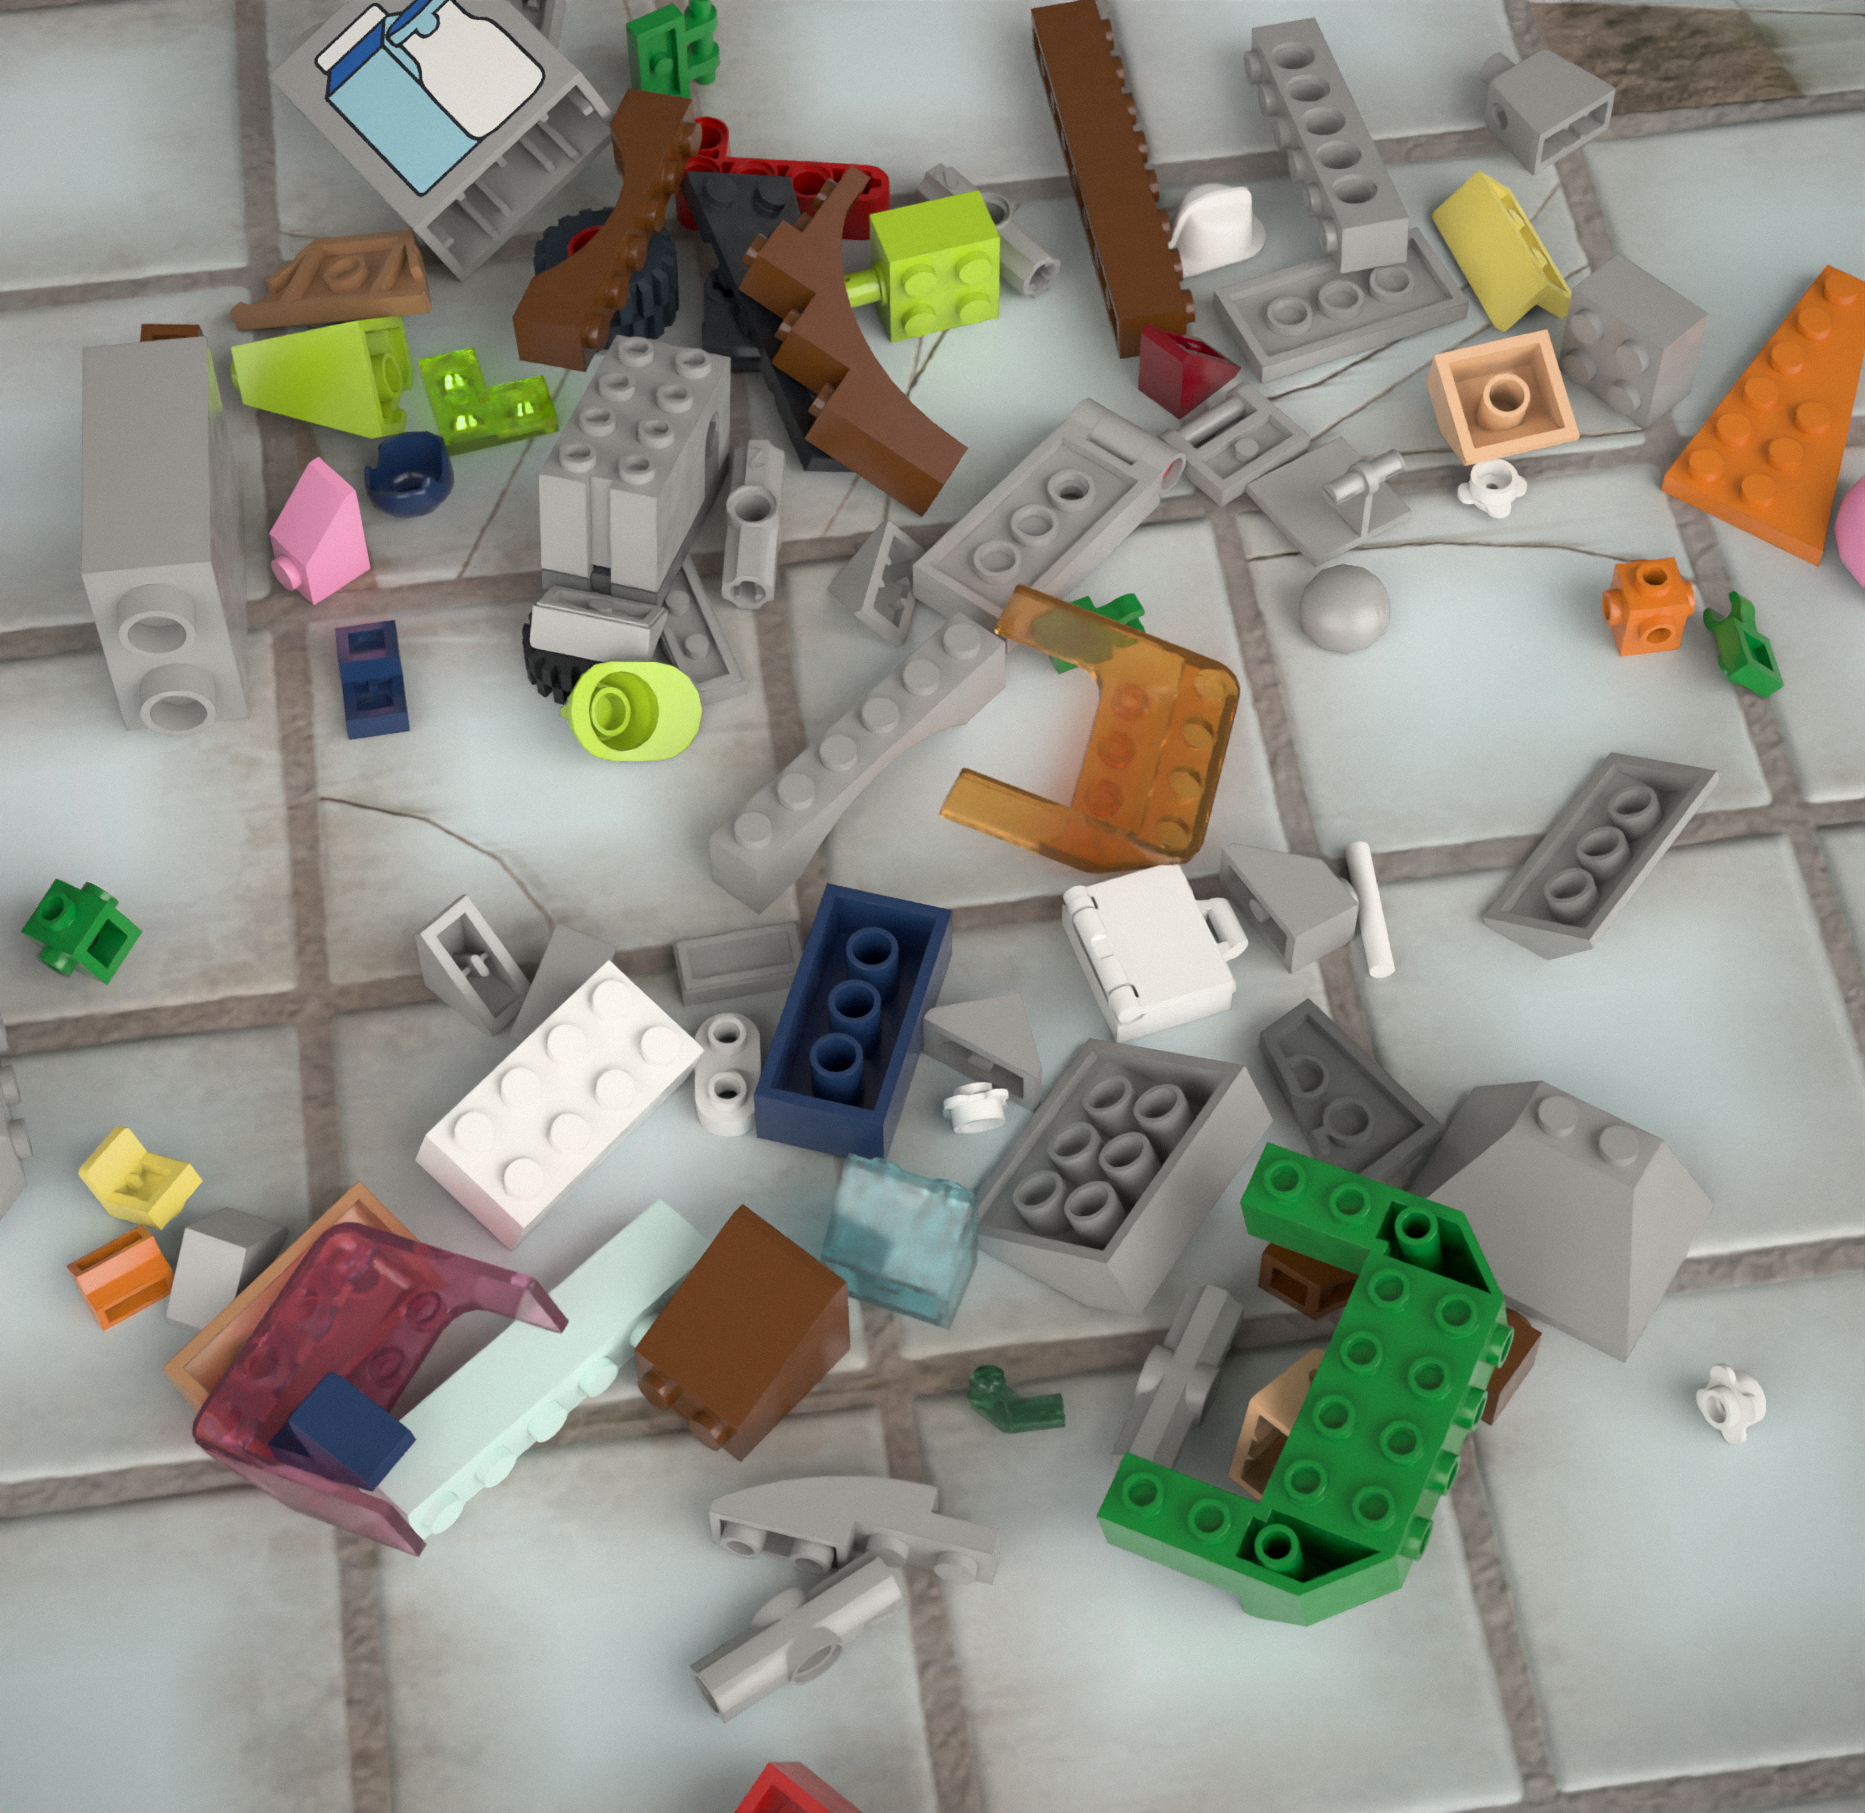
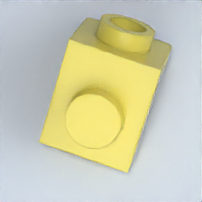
(136, 1182)

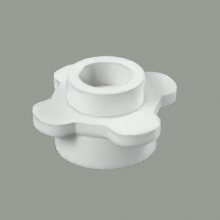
(1493, 487)
(976, 1108)
(1731, 1402)

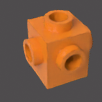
(1647, 606)

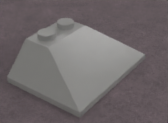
(1568, 1208)

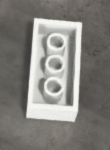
(559, 1105)

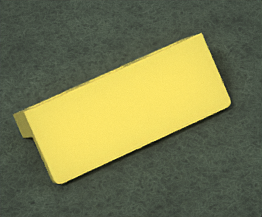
(1500, 252)

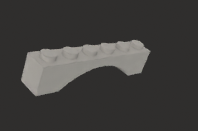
(783, 825)

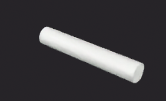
(1370, 910)

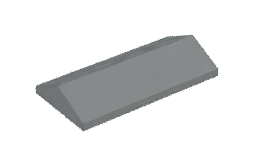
(1598, 854)

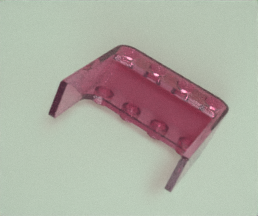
(367, 1312)

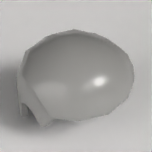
(1345, 609)

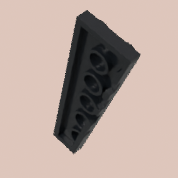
(730, 216)

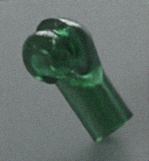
(1009, 1411)

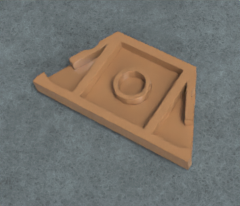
(343, 282)

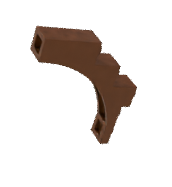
(858, 407)

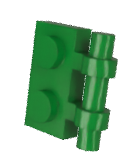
(660, 52)

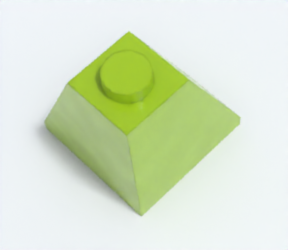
(331, 375)

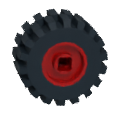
(651, 292)

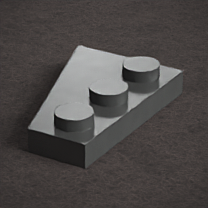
(1343, 1098)

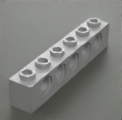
(1327, 146)

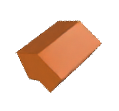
(122, 1277)

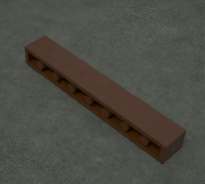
(1108, 173)

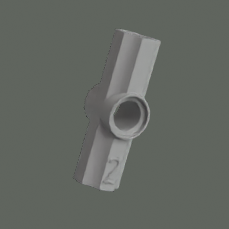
(1023, 258)
(753, 524)
(1180, 1378)
(797, 1636)

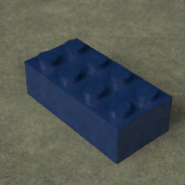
(853, 1024)

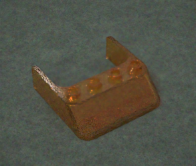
(1148, 755)

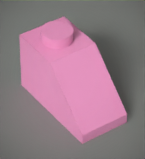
(319, 535)

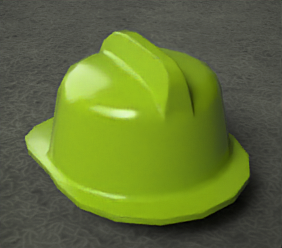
(633, 711)

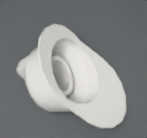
(1215, 228)

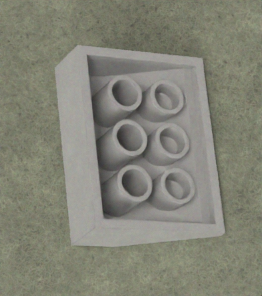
(1119, 1171)

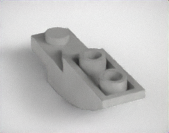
(829, 1518)

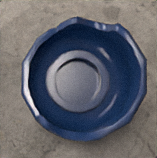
(410, 475)

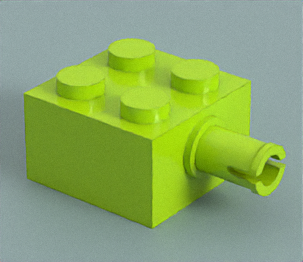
(931, 267)

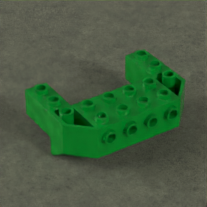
(1377, 1422)

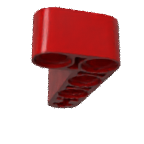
(805, 175)

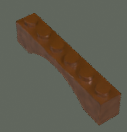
(571, 305)

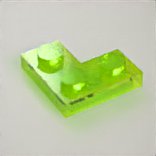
(483, 416)

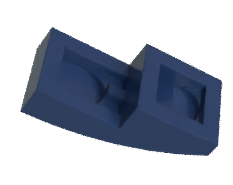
(372, 679)

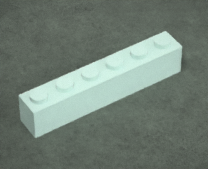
(534, 1377)

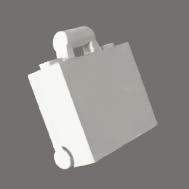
(1152, 950)

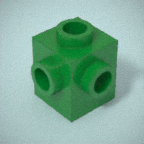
(81, 931)

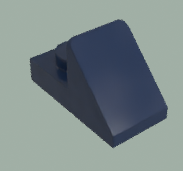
(341, 1436)

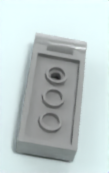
(1050, 517)

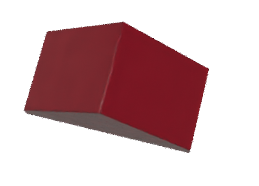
(1180, 369)

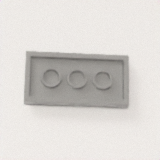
(1319, 315)

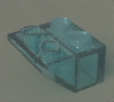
(902, 1239)

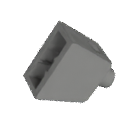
(1544, 106)

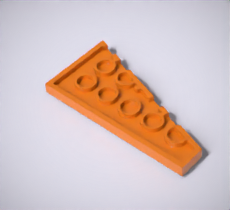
(1781, 431)

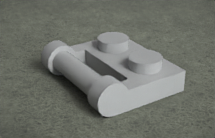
(1243, 452)

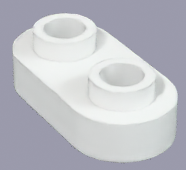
(727, 1069)

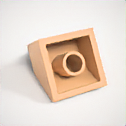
(1501, 398)

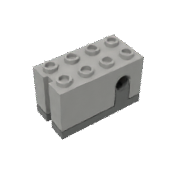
(635, 470)

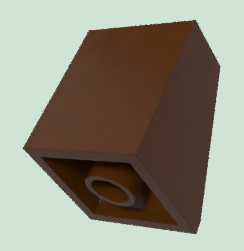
(744, 1335)

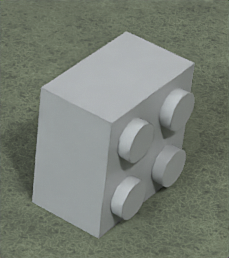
(1632, 340)

